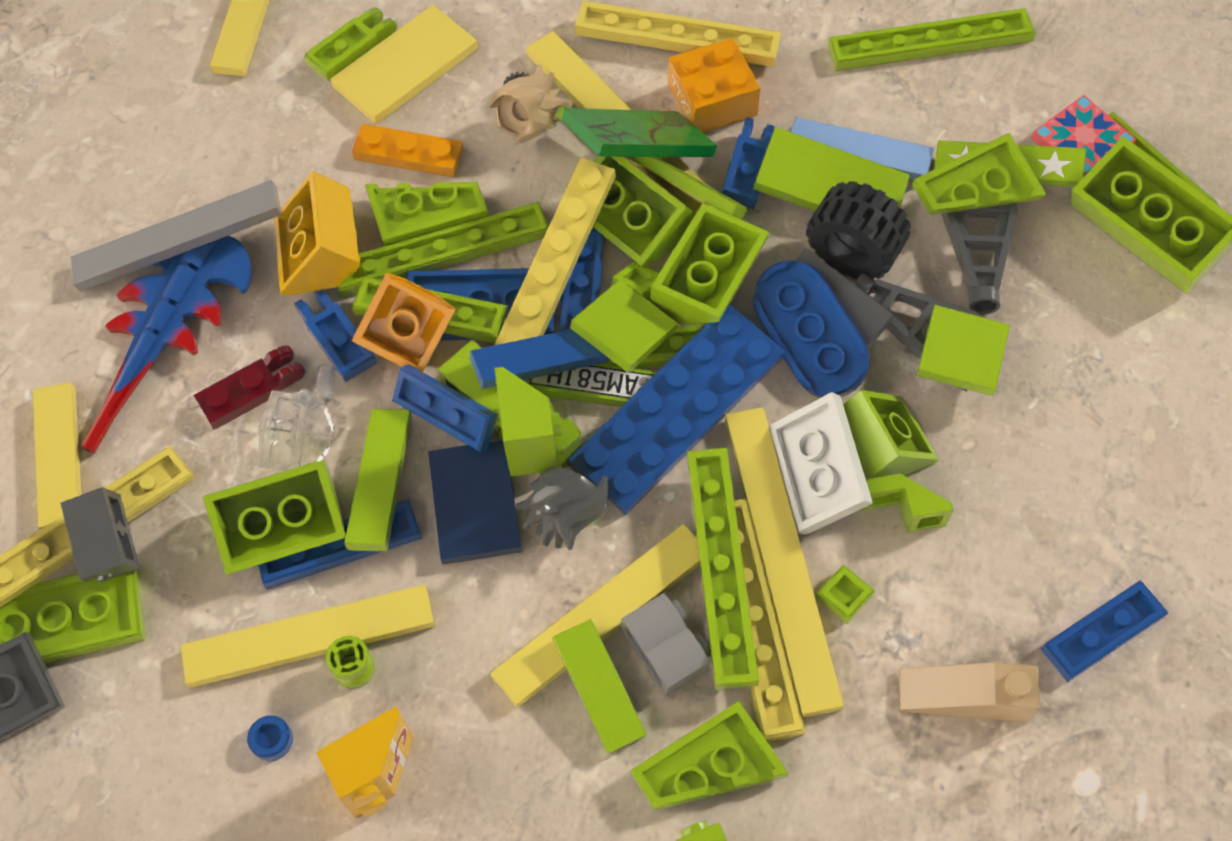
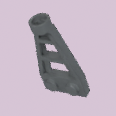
(982, 281)
(889, 293)

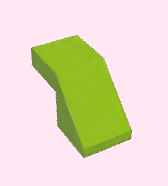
(918, 505)

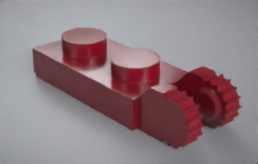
(249, 387)

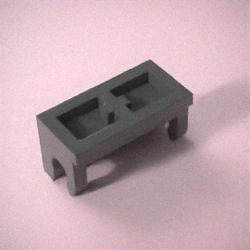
(99, 535)

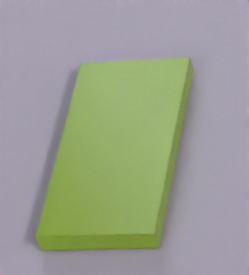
(806, 170)
(76, 615)

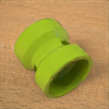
(356, 669)

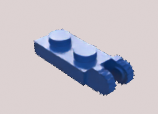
(745, 165)
(334, 336)

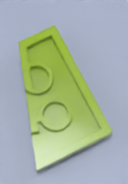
(980, 179)
(421, 210)
(709, 761)

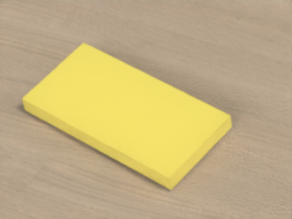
(404, 64)

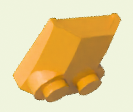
(403, 322)

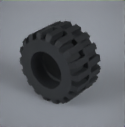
(858, 230)

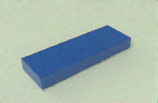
(445, 407)
(1104, 631)

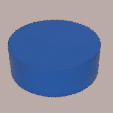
(270, 738)

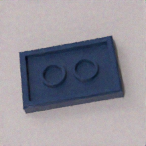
(473, 503)

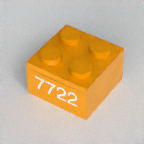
(714, 85)

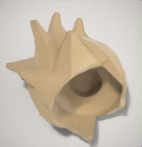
(527, 105)

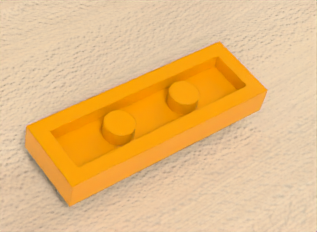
(408, 150)

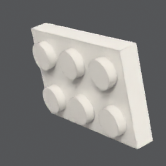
(819, 464)

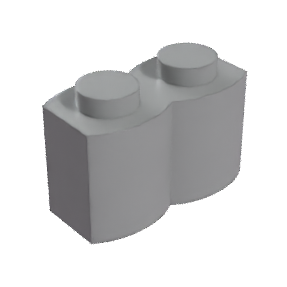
(666, 644)

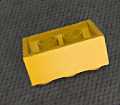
(316, 237)

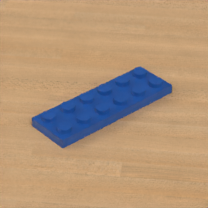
(677, 408)

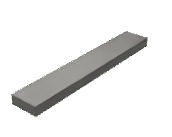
(175, 235)

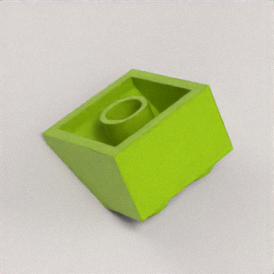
(528, 427)
(887, 435)

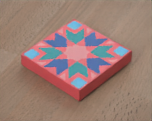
(1082, 126)

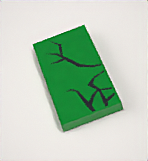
(638, 133)

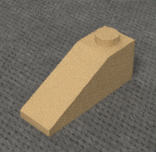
(971, 691)

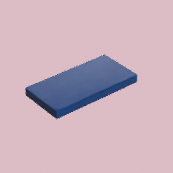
(488, 285)

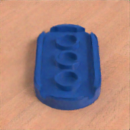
(811, 328)

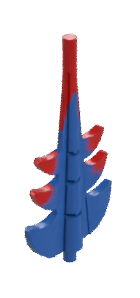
(170, 299)

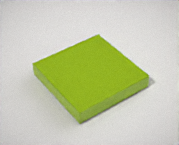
(623, 325)
(963, 350)

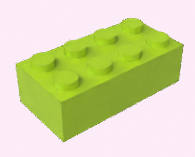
(1154, 214)

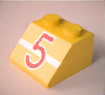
(368, 762)

